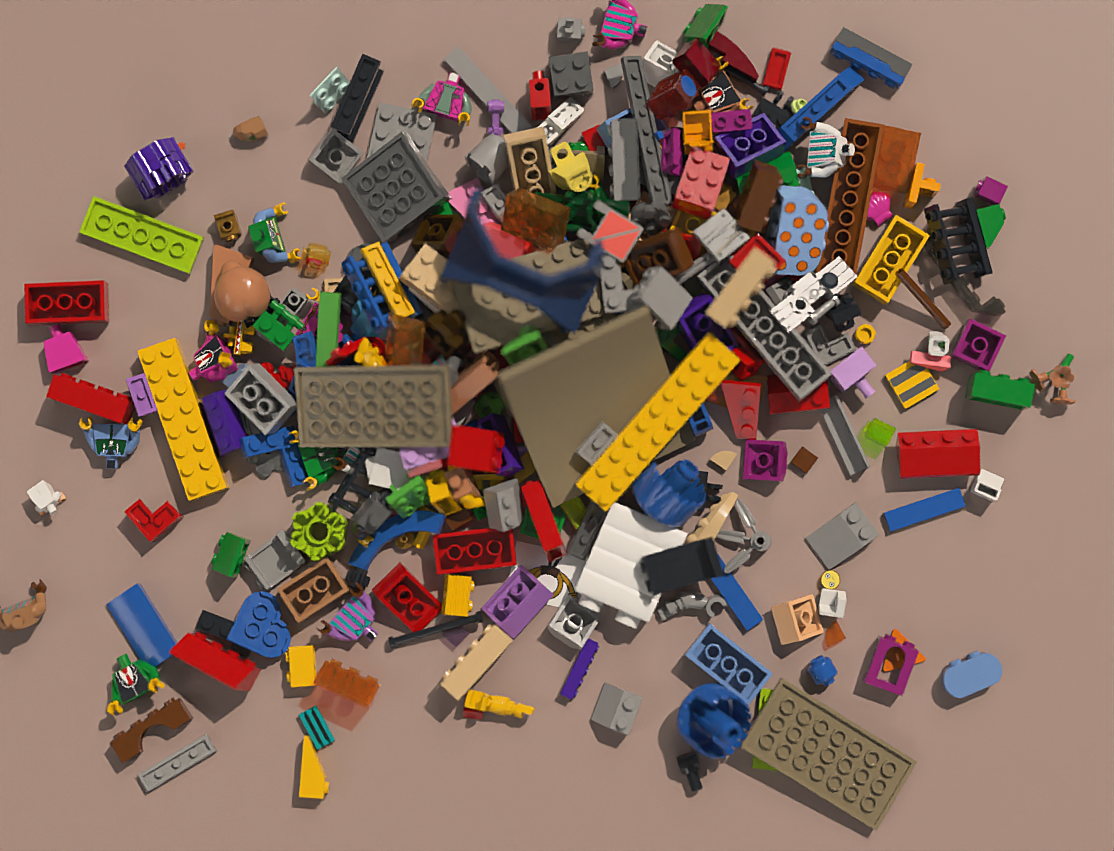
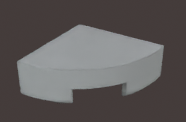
(614, 75)

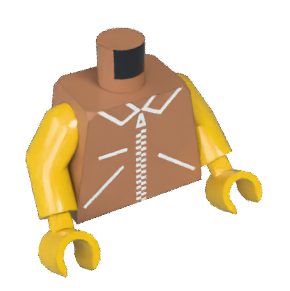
(464, 487)

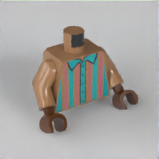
(25, 612)

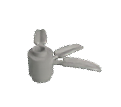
(739, 537)

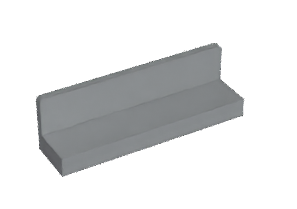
(844, 437)

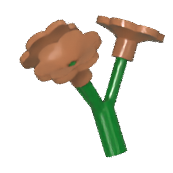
(1060, 377)

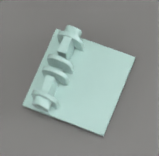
(330, 90)

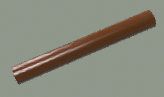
(922, 298)

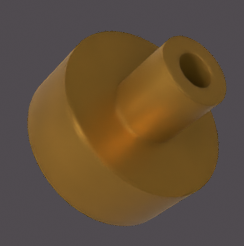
(407, 543)

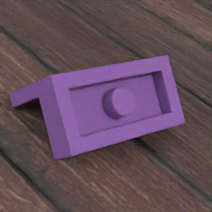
(141, 395)

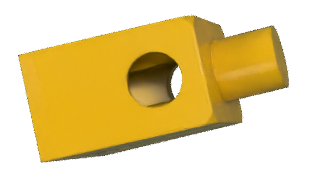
(441, 494)

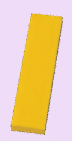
(387, 280)

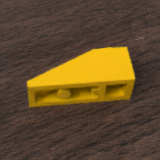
(313, 776)

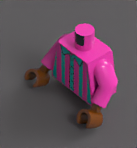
(619, 26)

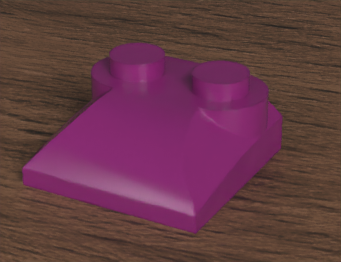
(765, 460)

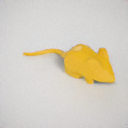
(369, 356)

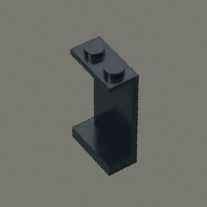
(681, 566)

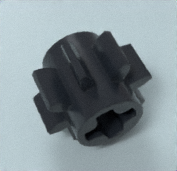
(359, 576)

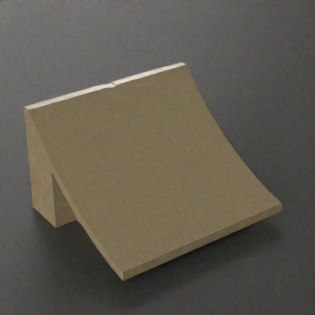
(575, 385)

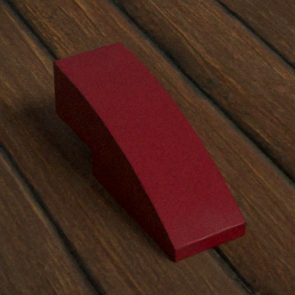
(733, 55)

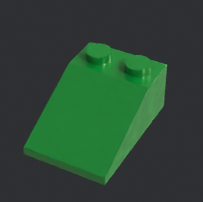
(706, 24)

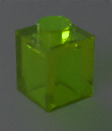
(879, 432)

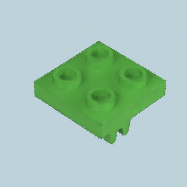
(409, 496)

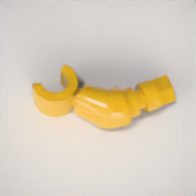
(496, 704)

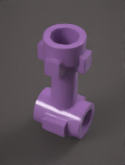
(495, 107)

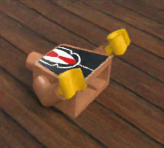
(720, 94)

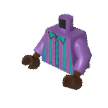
(353, 619)

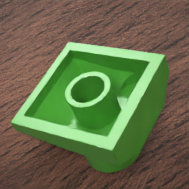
(526, 346)

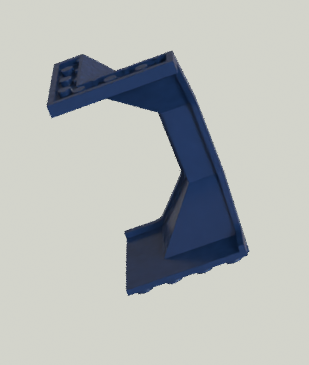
(557, 296)

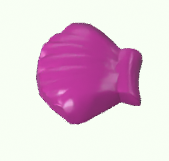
(879, 208)

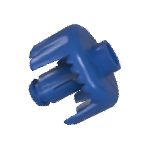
(670, 496)
(713, 720)

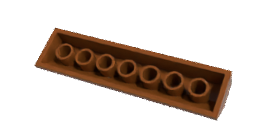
(852, 194)

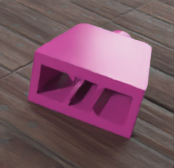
(63, 350)

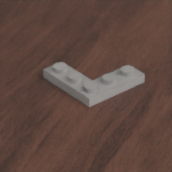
(613, 295)

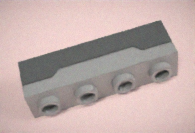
(625, 159)

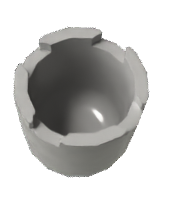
(489, 158)

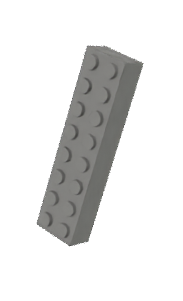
(782, 351)

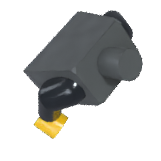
(370, 517)

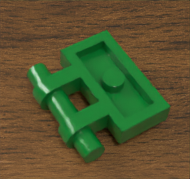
(274, 330)

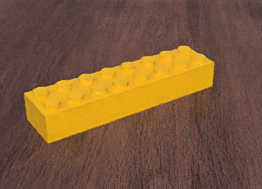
(183, 419)

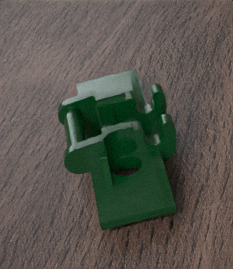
(582, 205)

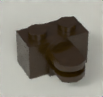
(446, 331)

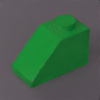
(991, 222)

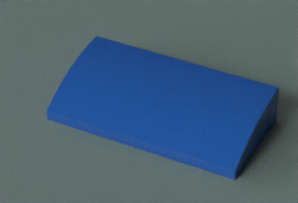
(143, 625)

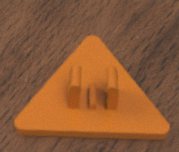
(896, 656)

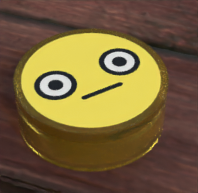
(830, 579)

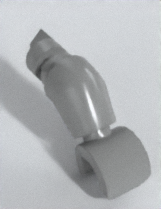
(690, 599)

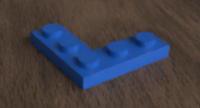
(290, 453)

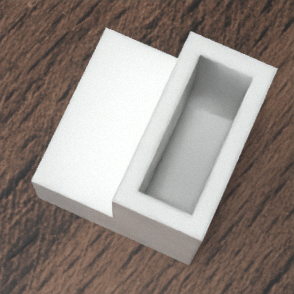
(987, 485)

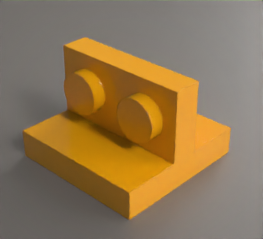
(926, 187)

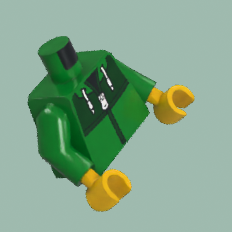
(318, 461)

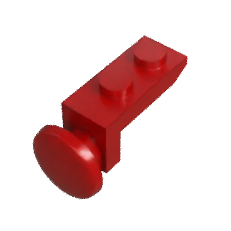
(351, 348)

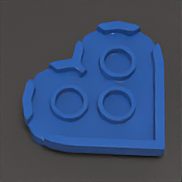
(260, 627)

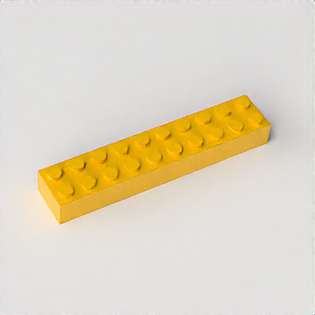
(657, 421)

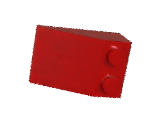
(475, 449)
(407, 598)

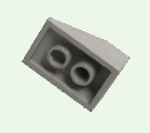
(842, 536)

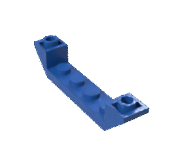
(820, 105)

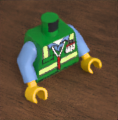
(267, 236)

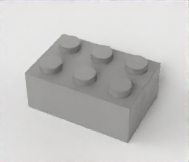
(261, 398)

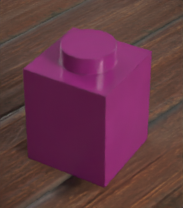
(990, 190)

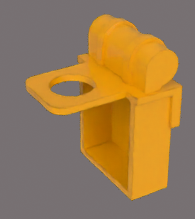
(697, 130)

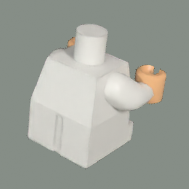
(45, 498)

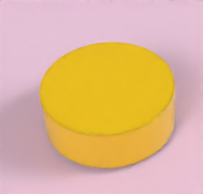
(865, 334)

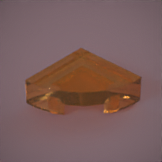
(834, 634)

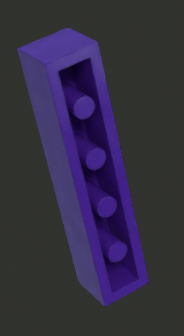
(580, 668)

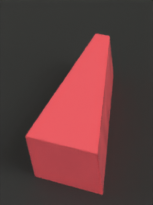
(929, 361)

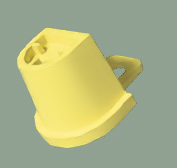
(571, 172)

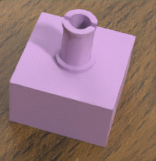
(853, 371)

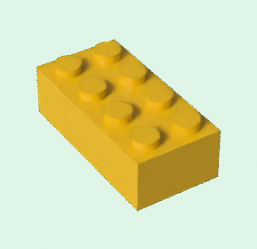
(894, 251)

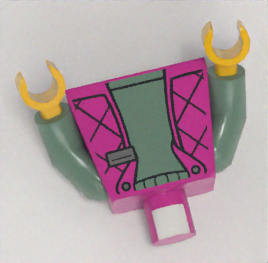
(445, 100)

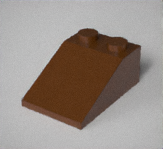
(661, 250)

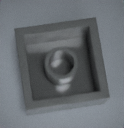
(571, 75)

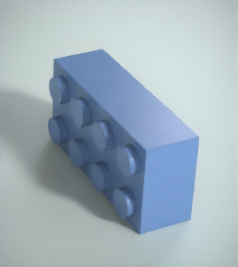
(728, 663)

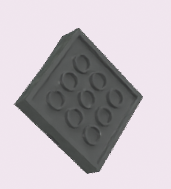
(395, 188)

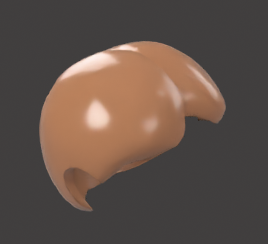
(241, 292)

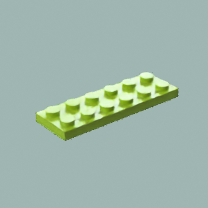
(141, 235)

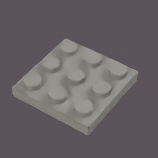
(396, 119)

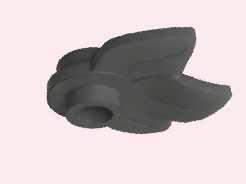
(266, 463)

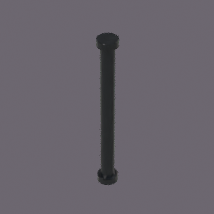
(745, 80)
(435, 629)

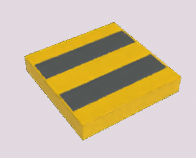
(911, 383)

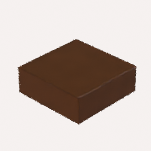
(804, 460)

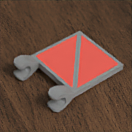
(615, 231)

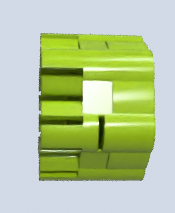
(303, 536)

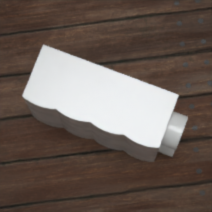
(614, 567)

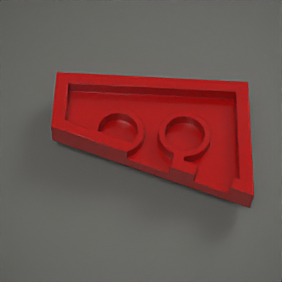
(743, 407)

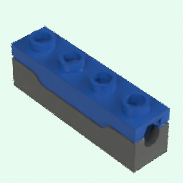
(871, 58)

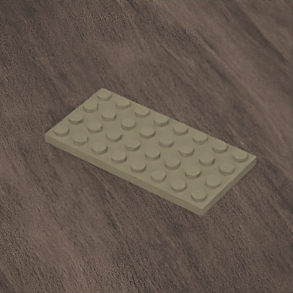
(498, 319)
(374, 406)
(828, 754)

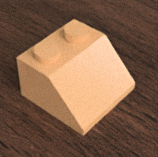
(797, 619)

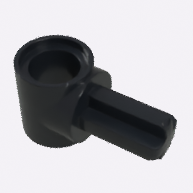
(688, 765)

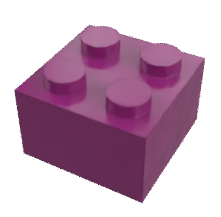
(978, 345)

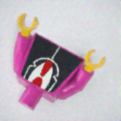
(214, 357)

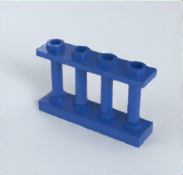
(367, 302)

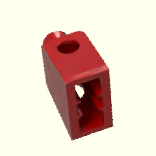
(539, 96)

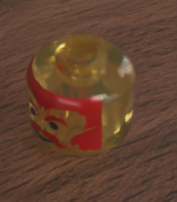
(316, 256)

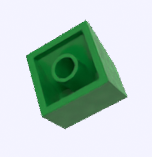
(230, 554)

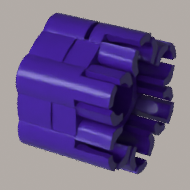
(157, 166)

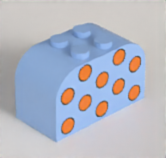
(797, 229)

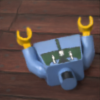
(112, 439)

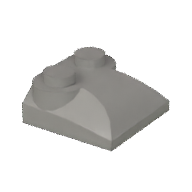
(335, 155)
(573, 623)

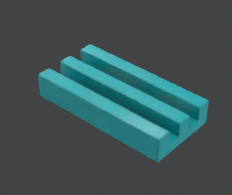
(324, 742)

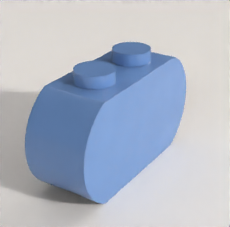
(971, 674)

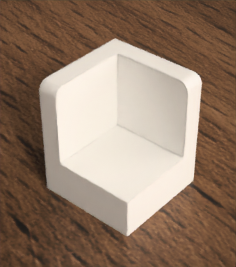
(832, 603)

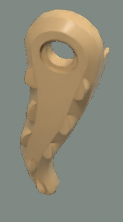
(713, 522)

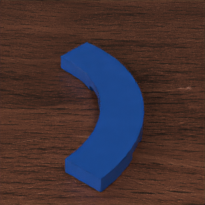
(305, 356)
(391, 529)

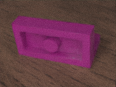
(672, 153)

